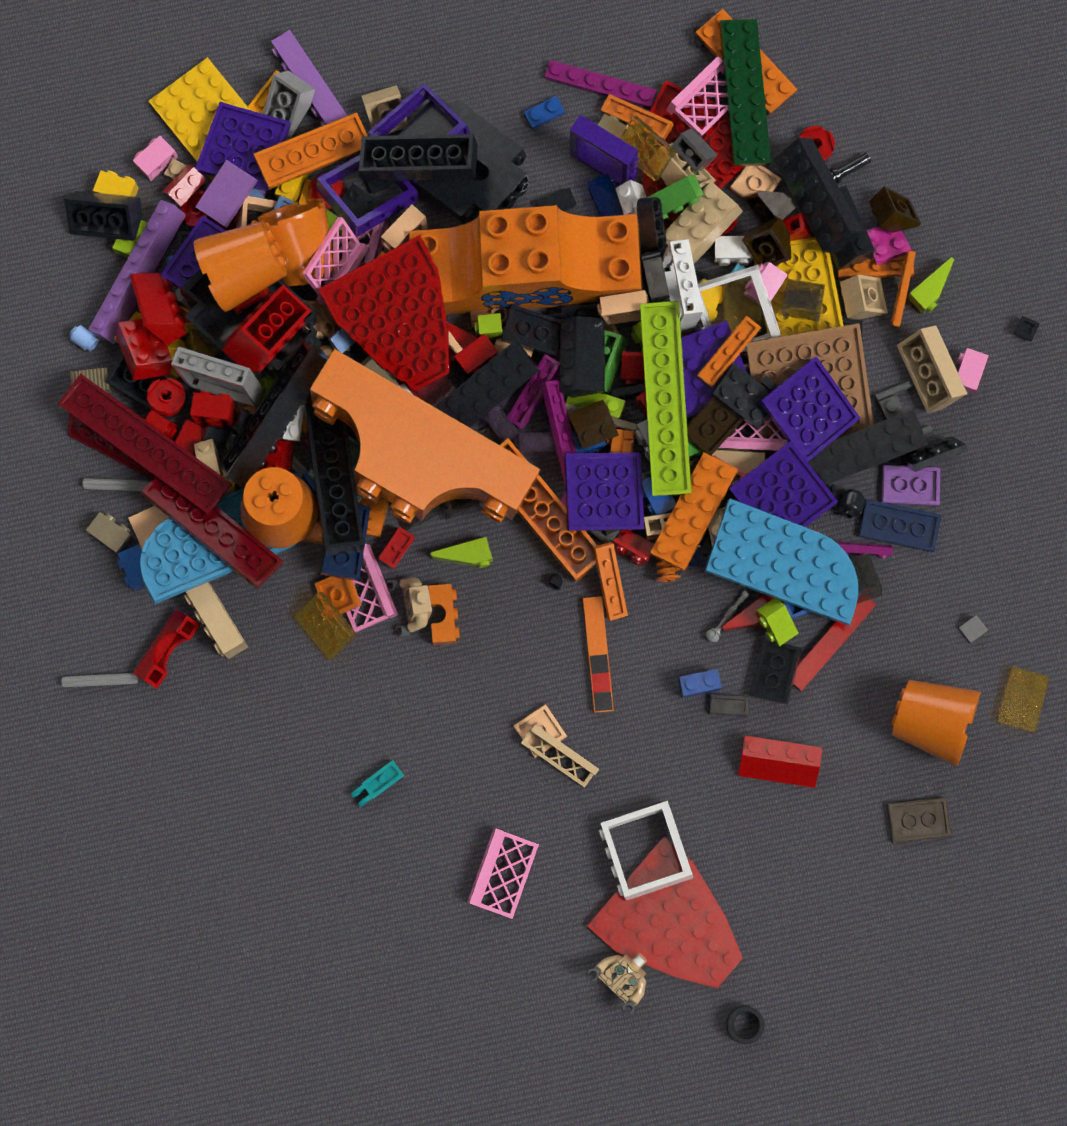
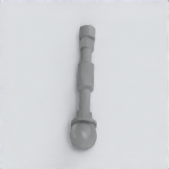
(714, 633)

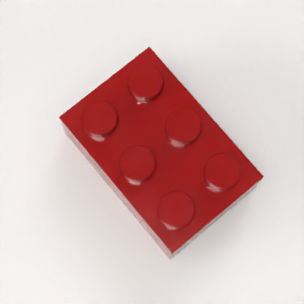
(143, 350)
(213, 410)

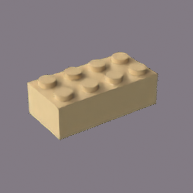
(704, 221)
(931, 369)
(217, 620)

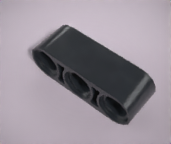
(651, 224)
(655, 277)

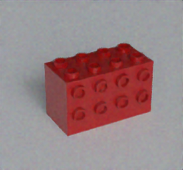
(266, 330)

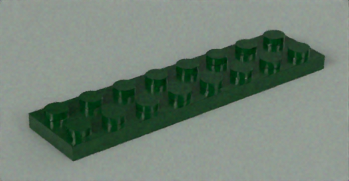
(745, 92)

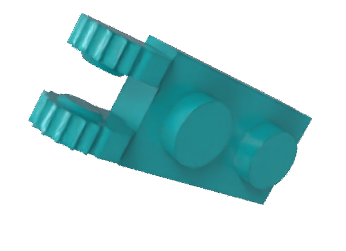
(379, 782)

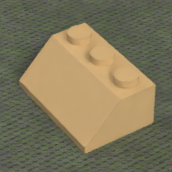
(679, 169)

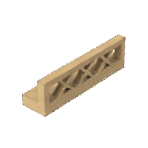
(563, 749)

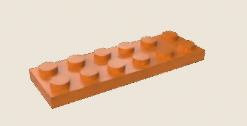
(776, 85)
(311, 151)
(694, 512)

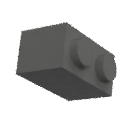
(694, 150)

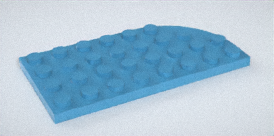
(178, 562)
(784, 562)

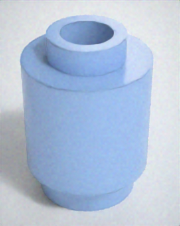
(83, 338)

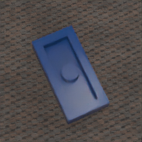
(544, 113)

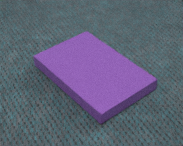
(226, 193)
(908, 487)

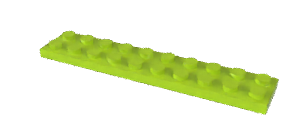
(665, 398)

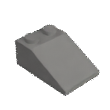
(289, 99)

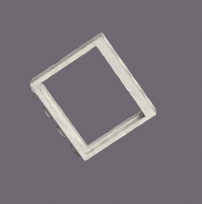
(683, 283)
(762, 294)
(612, 854)

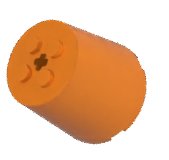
(300, 234)
(240, 263)
(283, 520)
(935, 718)

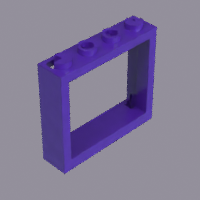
(412, 102)
(587, 131)
(372, 218)

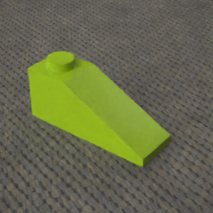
(928, 292)
(613, 404)
(470, 553)

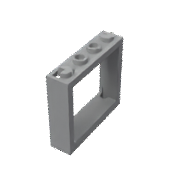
(218, 376)

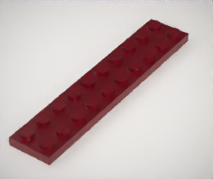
(145, 444)

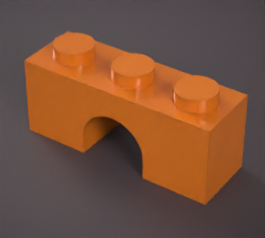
(445, 631)

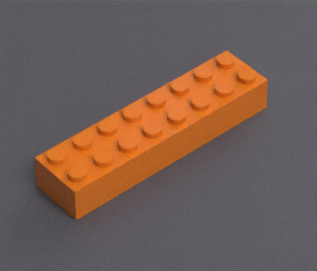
(548, 521)

